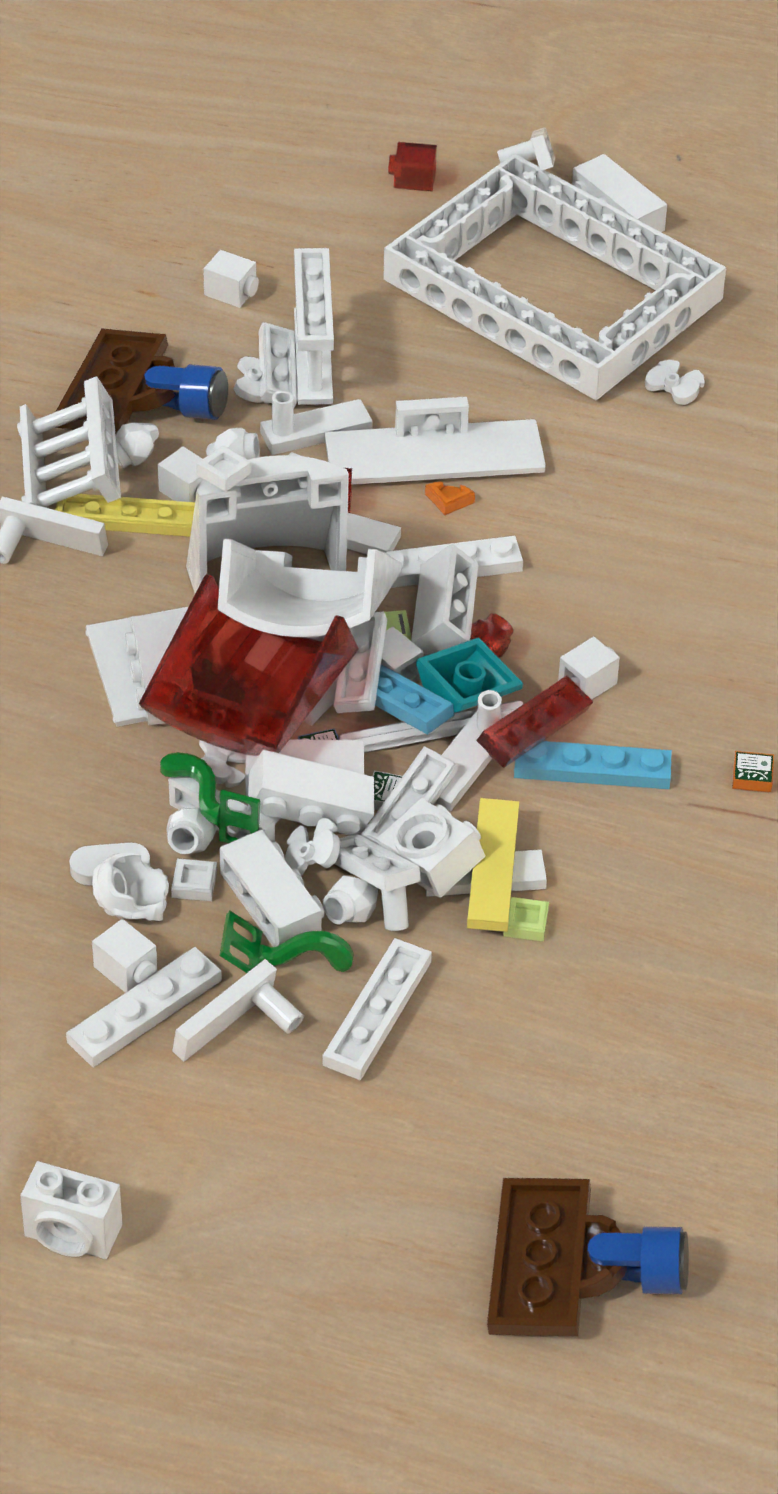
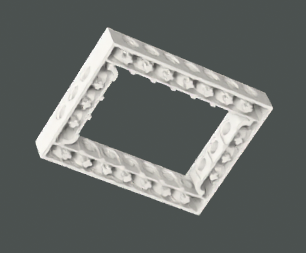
(426, 268)

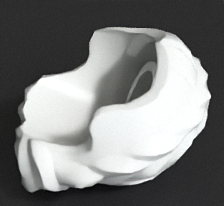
(130, 887)

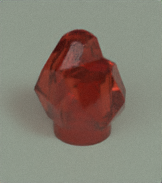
(494, 633)

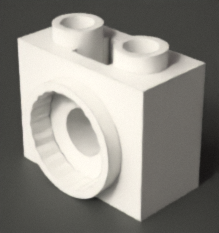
(435, 843)
(71, 1211)

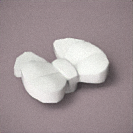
(665, 377)
(249, 385)
(217, 758)
(323, 848)

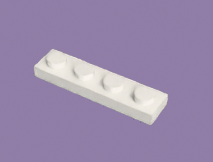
(492, 555)
(143, 1007)
(377, 1009)

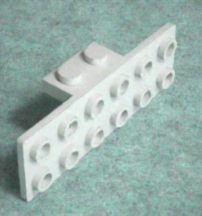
(437, 443)

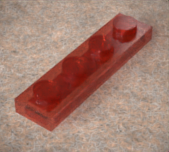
(534, 721)

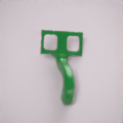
(219, 814)
(332, 946)

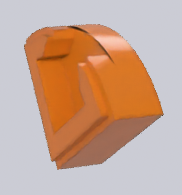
(449, 497)

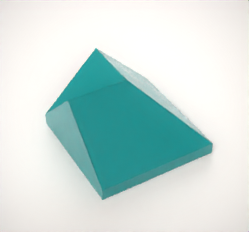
(466, 672)

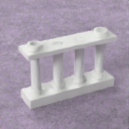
(313, 326)
(99, 453)

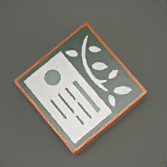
(753, 771)

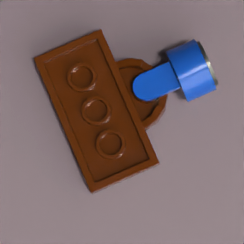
(143, 379)
(558, 1254)

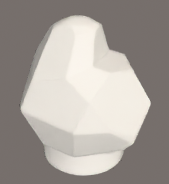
(238, 441)
(135, 443)
(189, 831)
(350, 900)

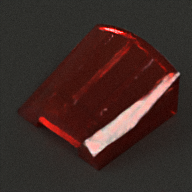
(242, 683)

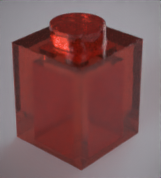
(414, 166)

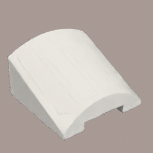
(278, 504)
(299, 602)

